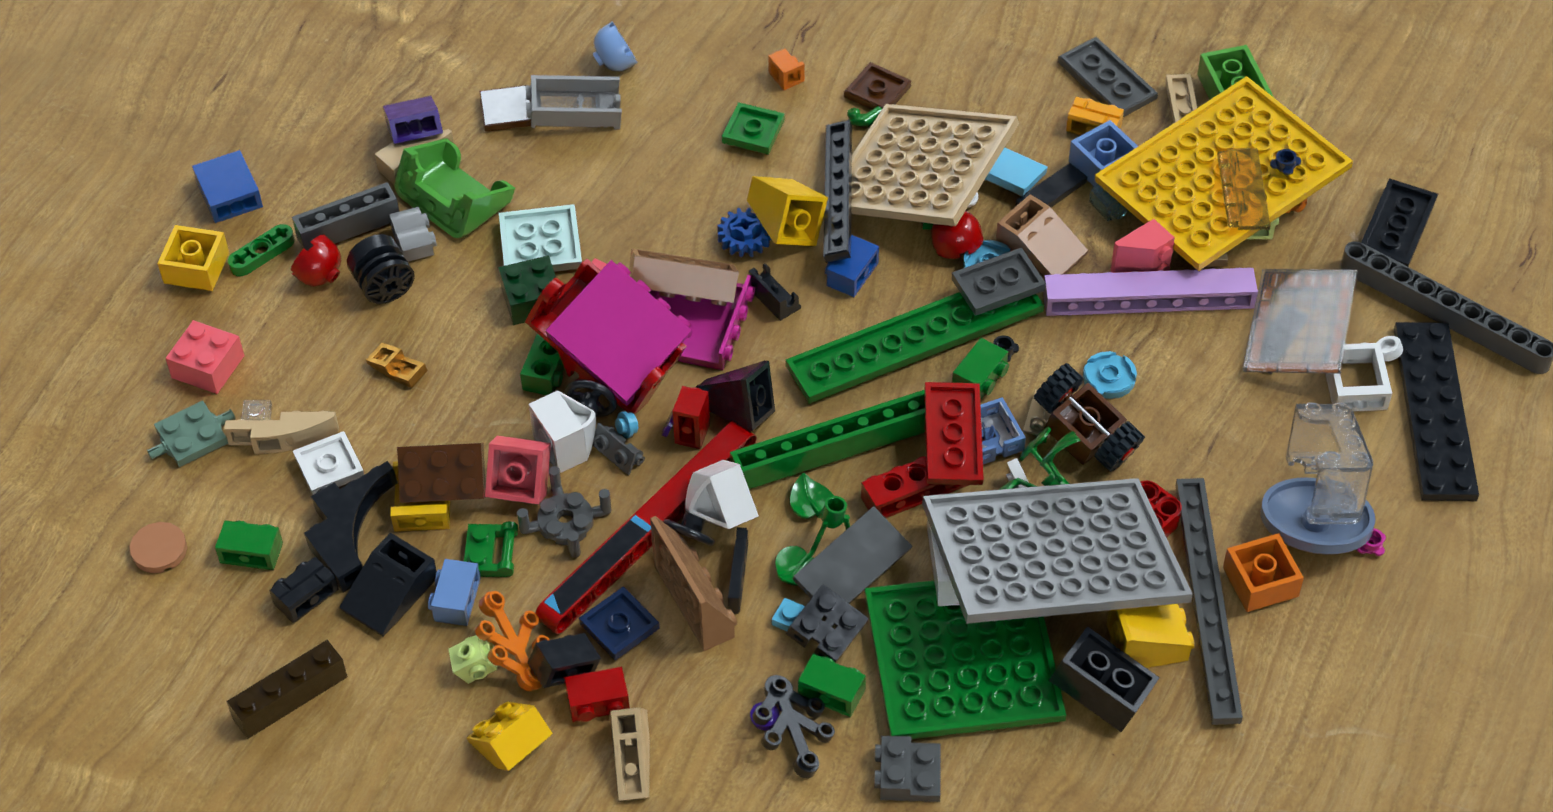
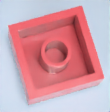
(205, 357)
(517, 469)

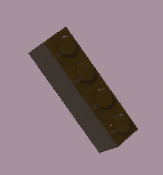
(287, 689)

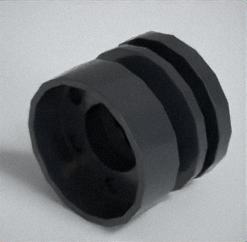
(380, 269)

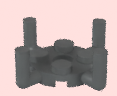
(561, 505)

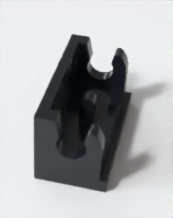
(773, 294)

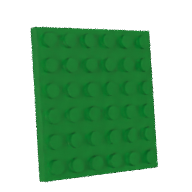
(958, 674)

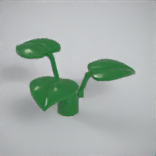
(1053, 476)
(806, 501)

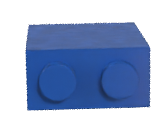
(227, 186)

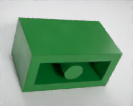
(982, 365)
(249, 545)
(833, 684)

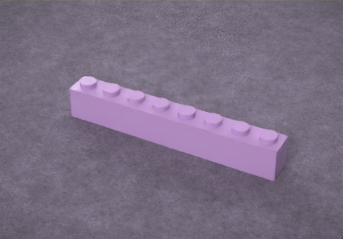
(1150, 291)

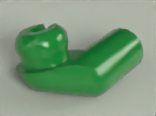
(863, 119)

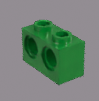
(542, 368)

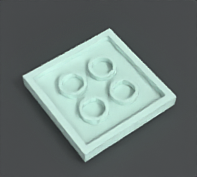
(541, 233)

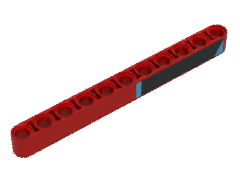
(634, 537)

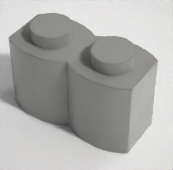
(412, 233)

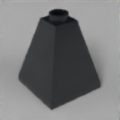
(742, 395)

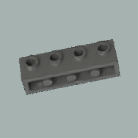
(347, 216)

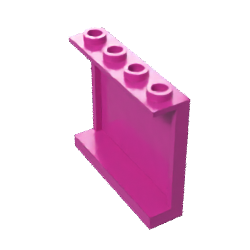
(712, 325)
(618, 331)

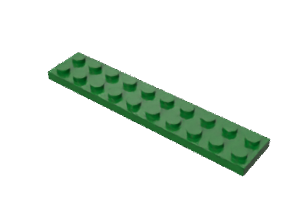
(899, 343)

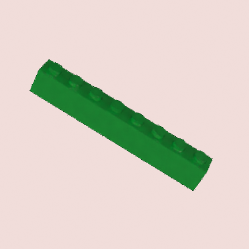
(831, 440)

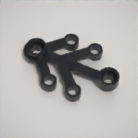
(793, 721)

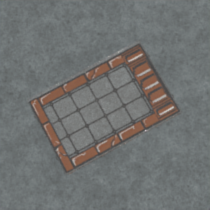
(1300, 321)

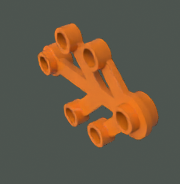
(492, 605)

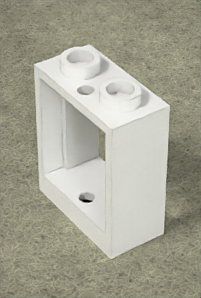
(1362, 397)

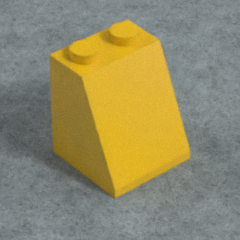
(787, 210)
(1151, 634)

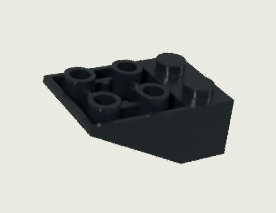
(389, 584)

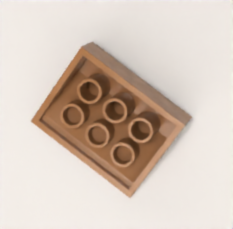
(691, 587)

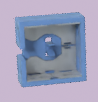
(1002, 423)

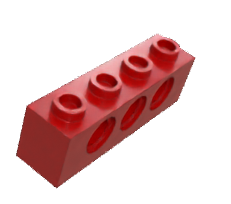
(907, 493)

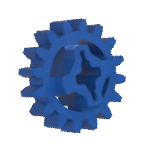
(742, 233)

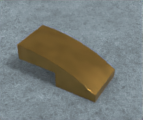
(394, 365)

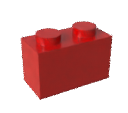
(691, 417)
(596, 694)

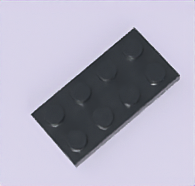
(1399, 220)

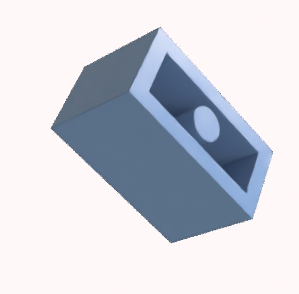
(454, 592)

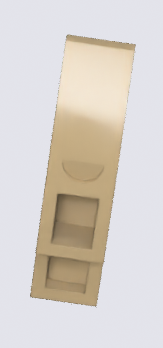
(289, 433)

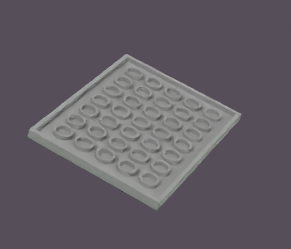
(1054, 550)

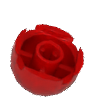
(958, 239)
(318, 264)

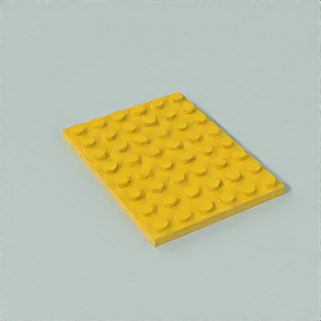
(1179, 174)

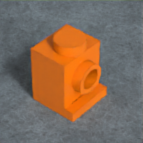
(786, 69)

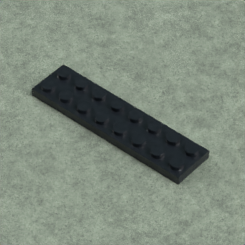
(1436, 413)

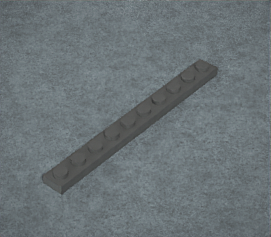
(1208, 603)

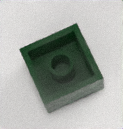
(523, 285)

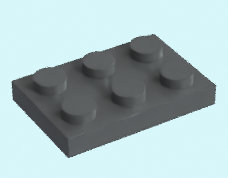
(998, 281)

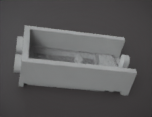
(574, 101)

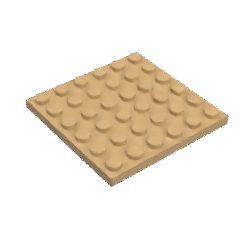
(925, 162)

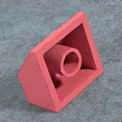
(1143, 249)

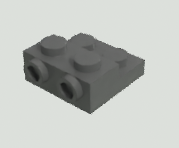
(908, 770)

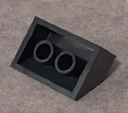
(1104, 679)

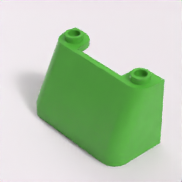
(448, 195)

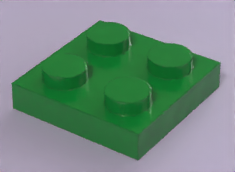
(753, 128)

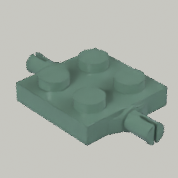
(190, 433)

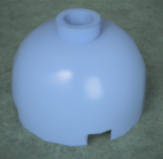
(612, 49)

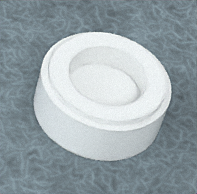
(1391, 347)

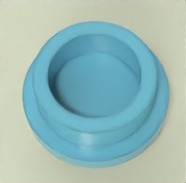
(626, 424)

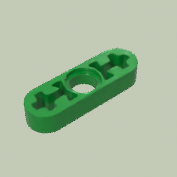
(267, 240)

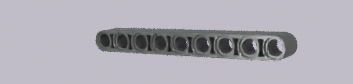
(1450, 307)

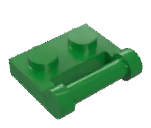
(481, 548)

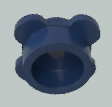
(1285, 161)

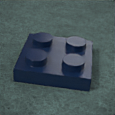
(619, 623)

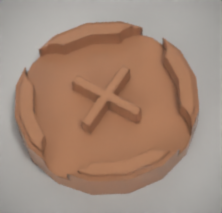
(158, 547)

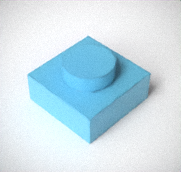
(786, 614)

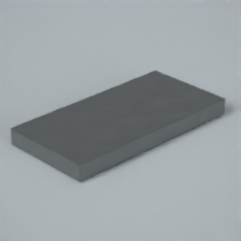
(1107, 76)
(855, 558)

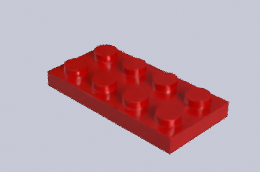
(953, 433)

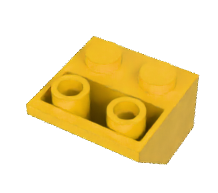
(509, 734)

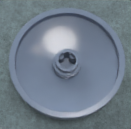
(1285, 513)

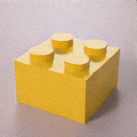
(193, 257)

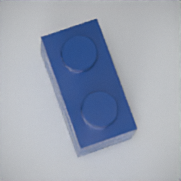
(851, 273)

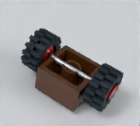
(1092, 418)

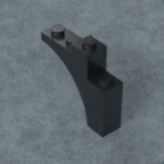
(343, 513)

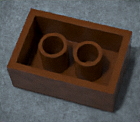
(441, 472)

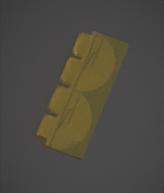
(1243, 189)

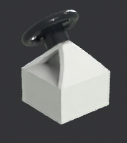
(569, 422)
(715, 496)

